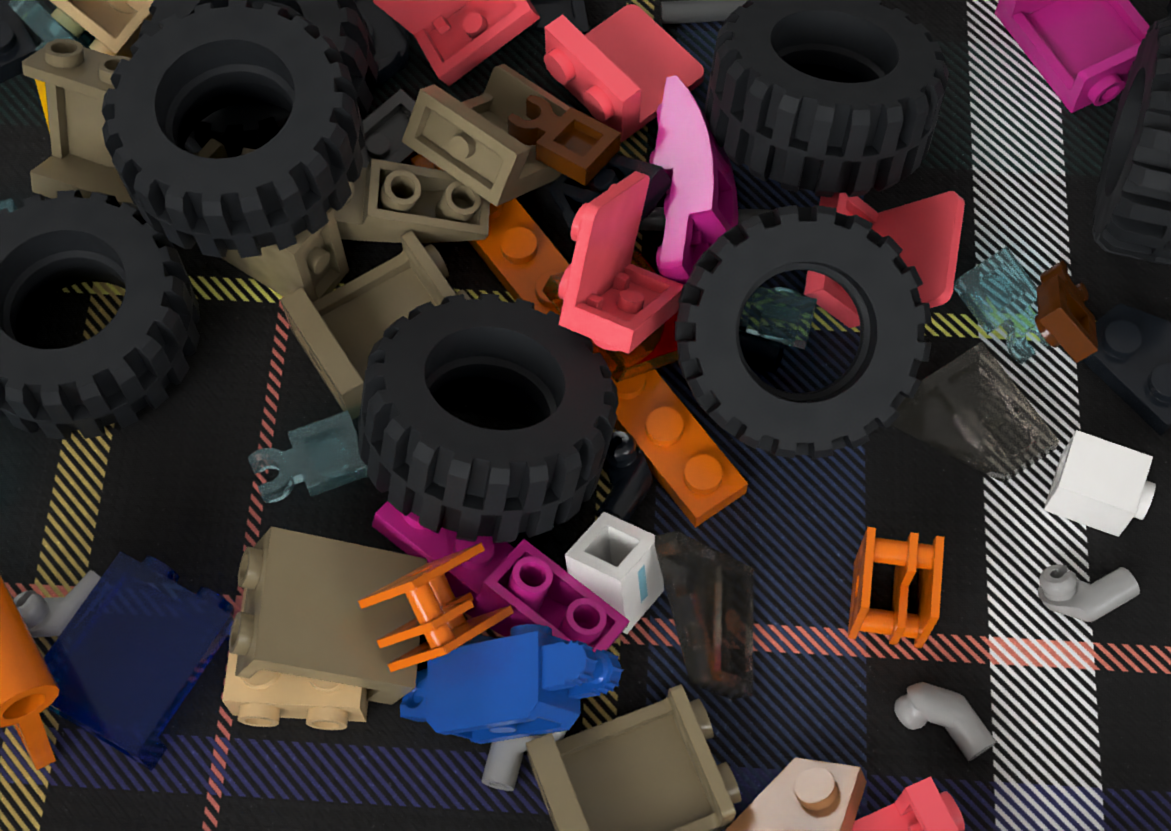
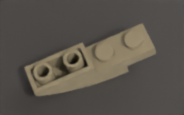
(405, 197)

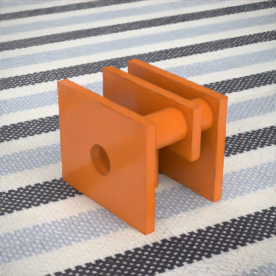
(906, 558)
(436, 610)

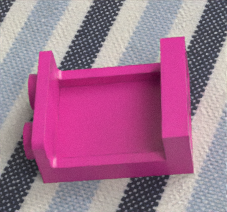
(1077, 44)

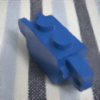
(510, 685)

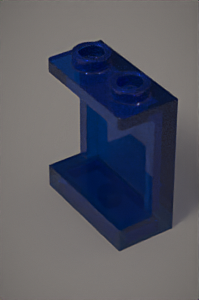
(135, 654)

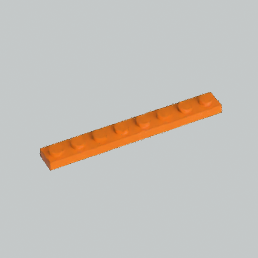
(671, 438)

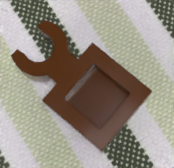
(567, 143)
(1062, 313)

